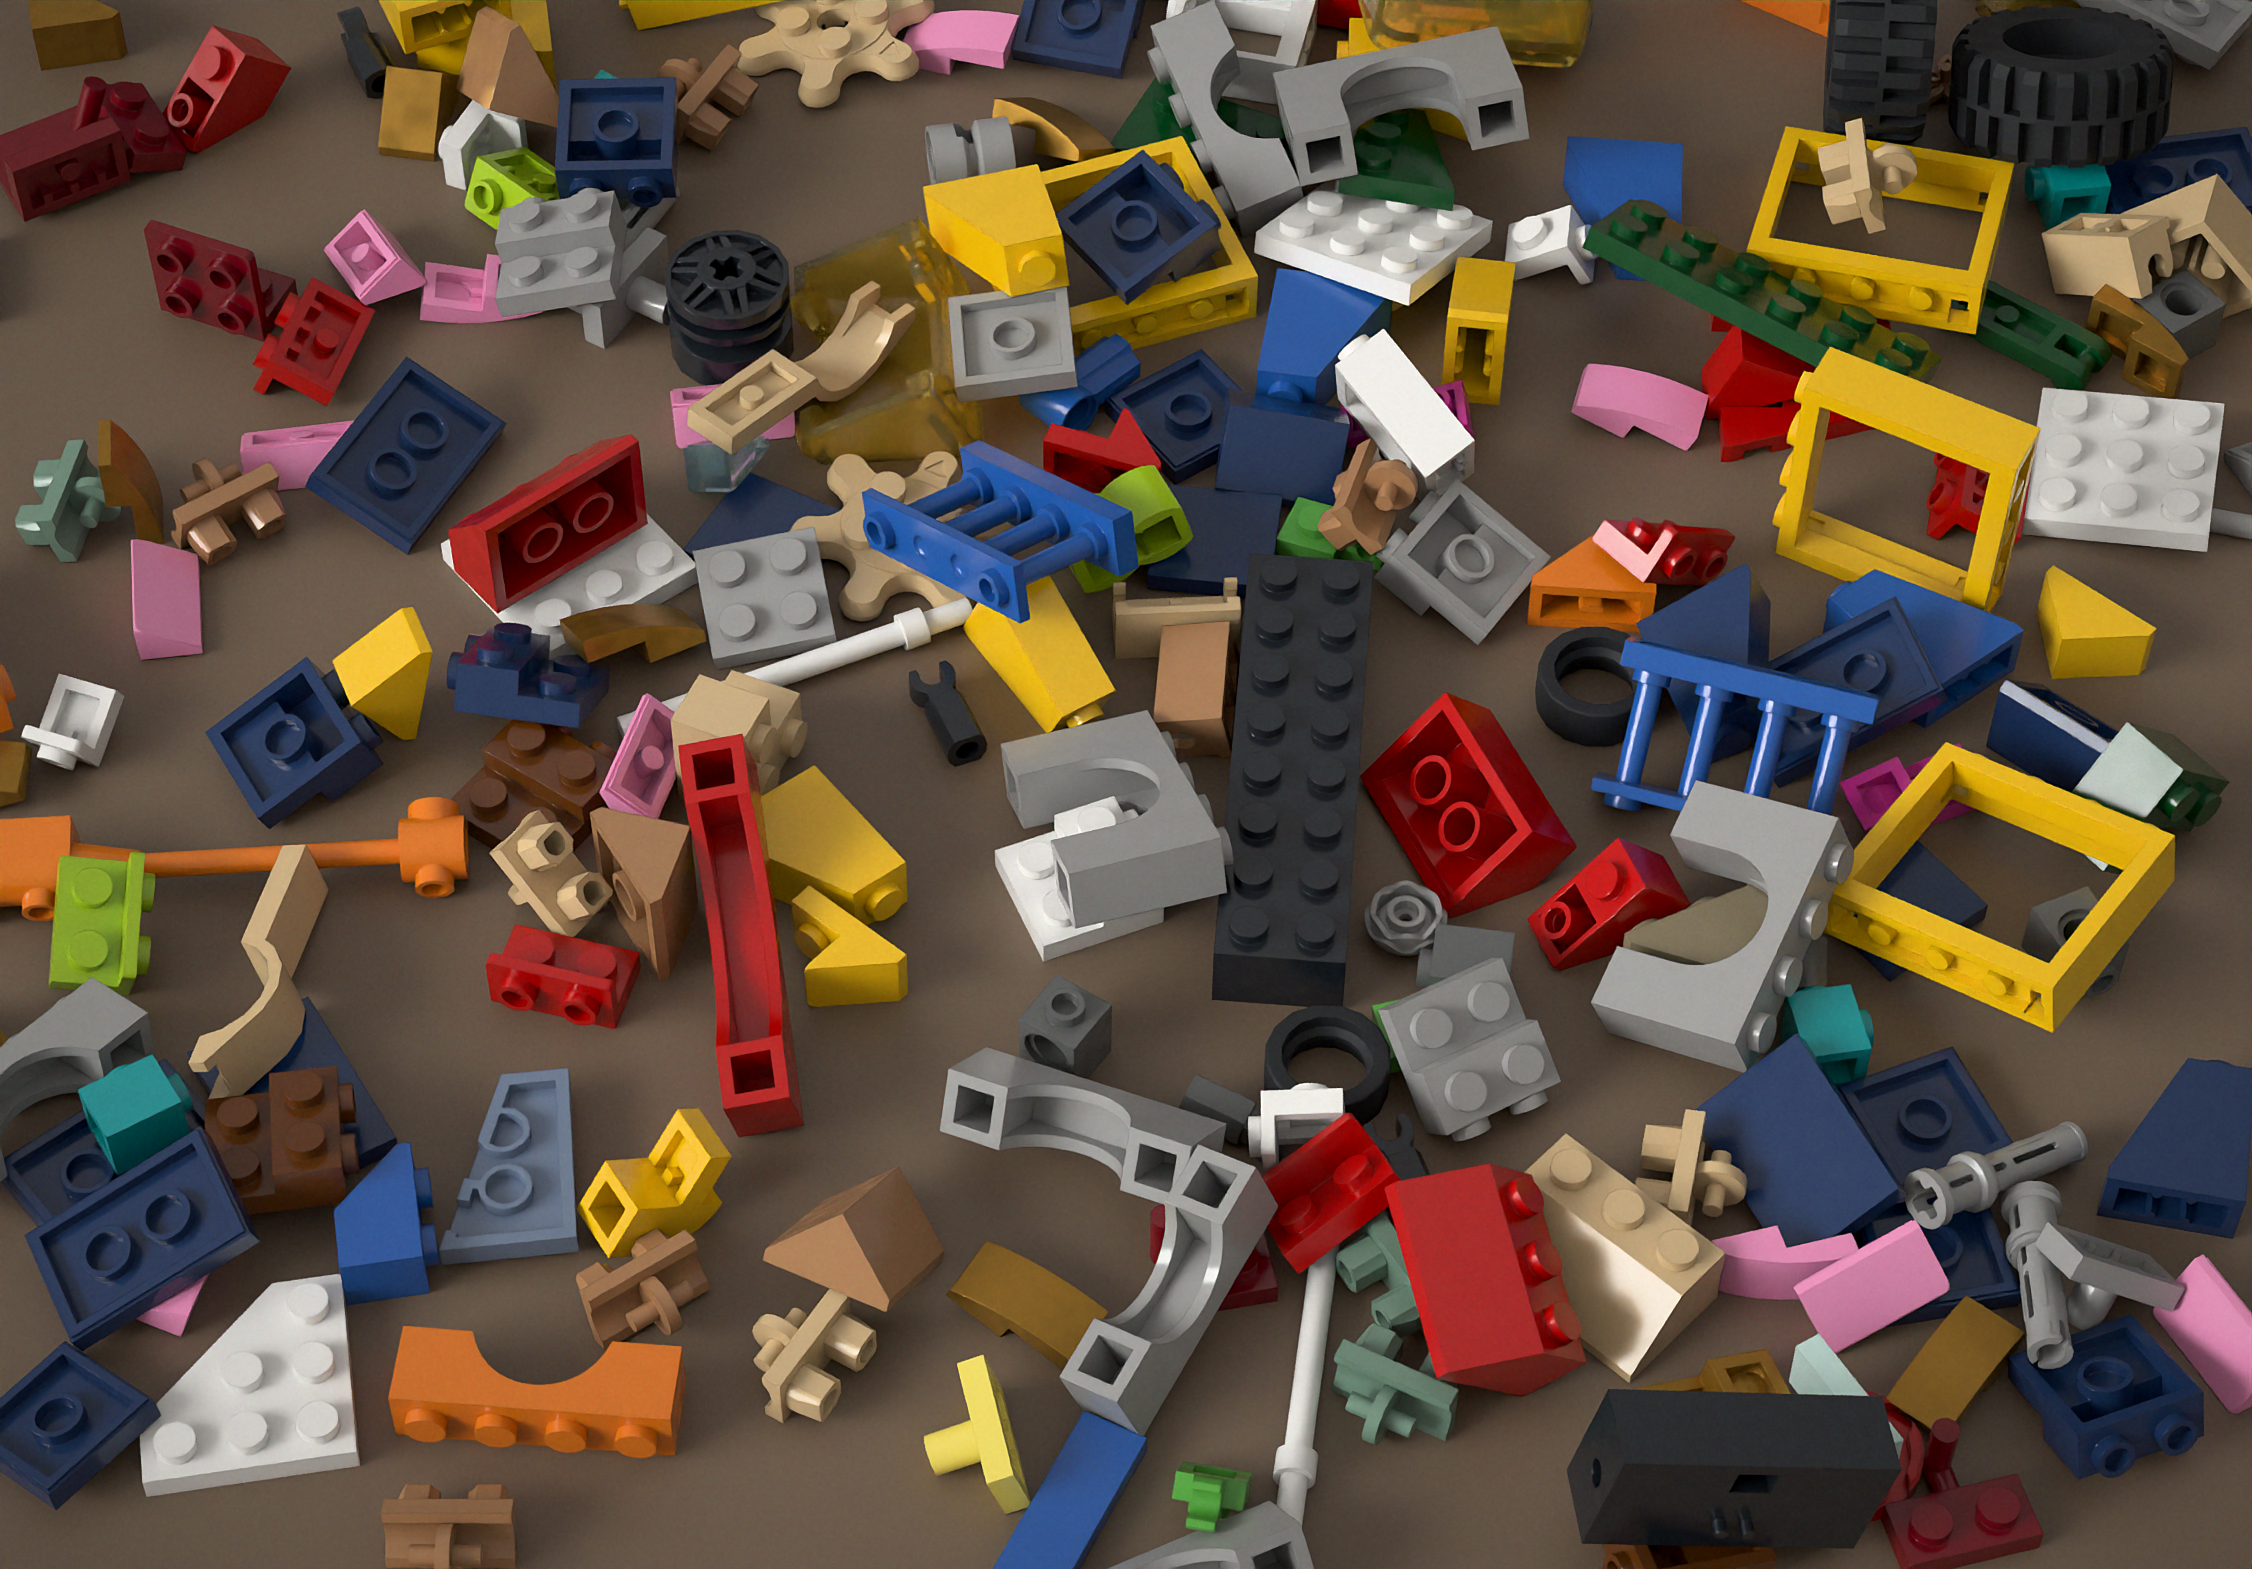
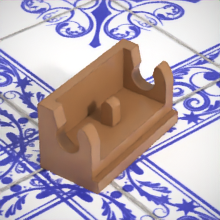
(1198, 687)

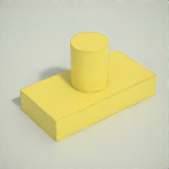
(982, 1439)

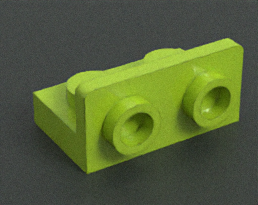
(506, 180)
(100, 922)

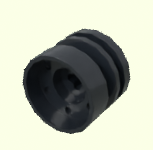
(727, 304)

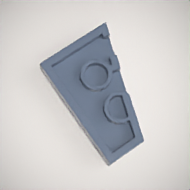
(523, 1176)

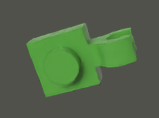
(1303, 539)
(1210, 1493)

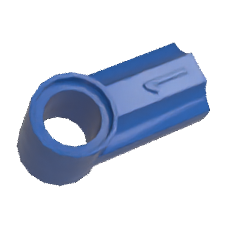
(1100, 371)

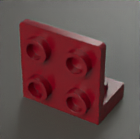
(53, 166)
(214, 282)

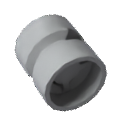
(971, 152)

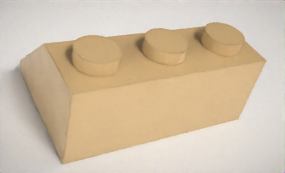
(1625, 1258)

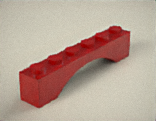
(749, 978)

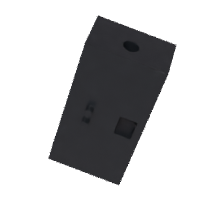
(1732, 1469)

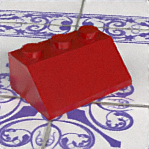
(551, 523)
(1467, 808)
(1486, 1278)

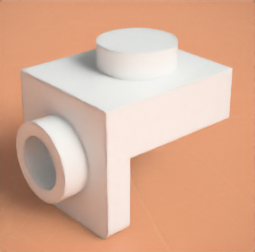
(474, 135)
(1549, 243)
(75, 723)
(1292, 1118)

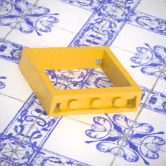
(1881, 284)
(1166, 308)
(1925, 418)
(1969, 959)

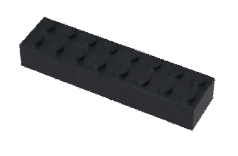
(1294, 782)

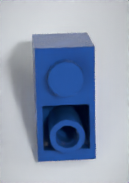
(382, 1233)

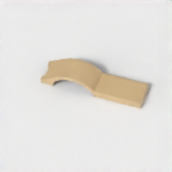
(777, 386)
(274, 945)

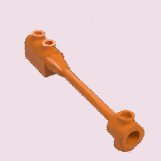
(429, 848)

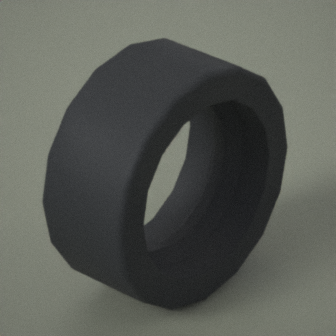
(1574, 718)
(1332, 1028)

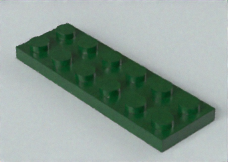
(1749, 293)

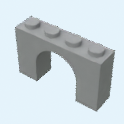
(1455, 73)
(1130, 867)
(1731, 1006)

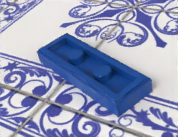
(1075, 1497)

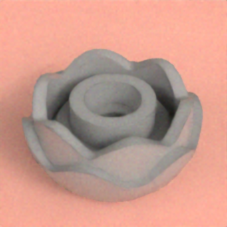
(1402, 902)

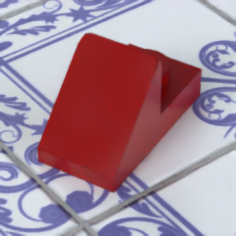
(1095, 460)

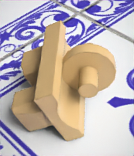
(1859, 175)
(550, 876)
(1682, 1153)
(799, 1350)

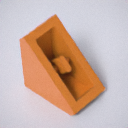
(1589, 591)

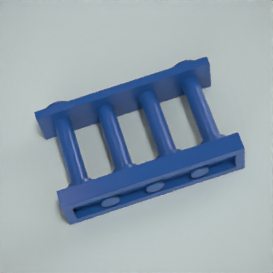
(1003, 491)
(1716, 683)

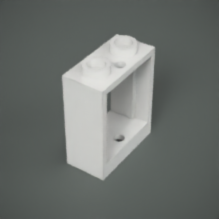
(1286, 18)
(1403, 413)

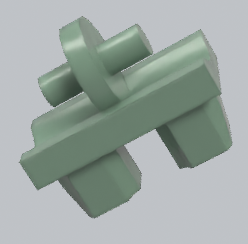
(70, 504)
(1378, 1257)
(1390, 1392)

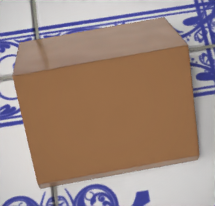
(506, 72)
(651, 881)
(863, 1242)

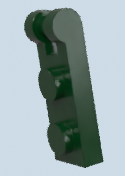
(2036, 337)

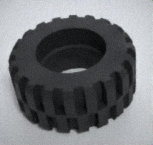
(1879, 67)
(2060, 86)

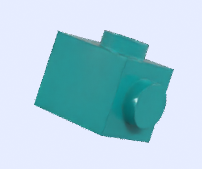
(2067, 191)
(1832, 1028)
(136, 1112)

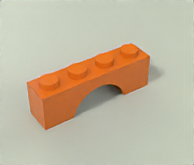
(619, 1404)

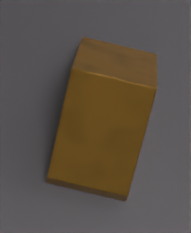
(75, 32)
(416, 112)

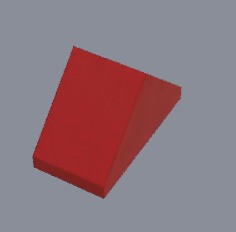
(1749, 373)

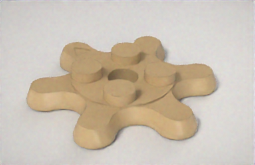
(837, 52)
(842, 536)

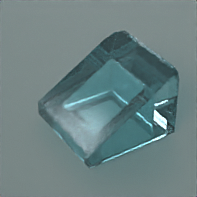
(716, 470)

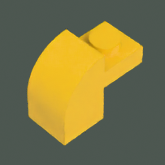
(661, 1191)

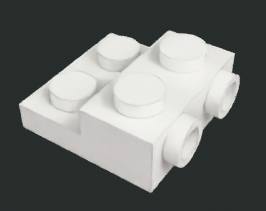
(1031, 882)

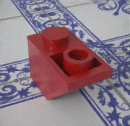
(224, 88)
(1604, 903)

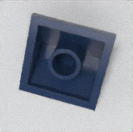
(1280, 447)
(2046, 734)

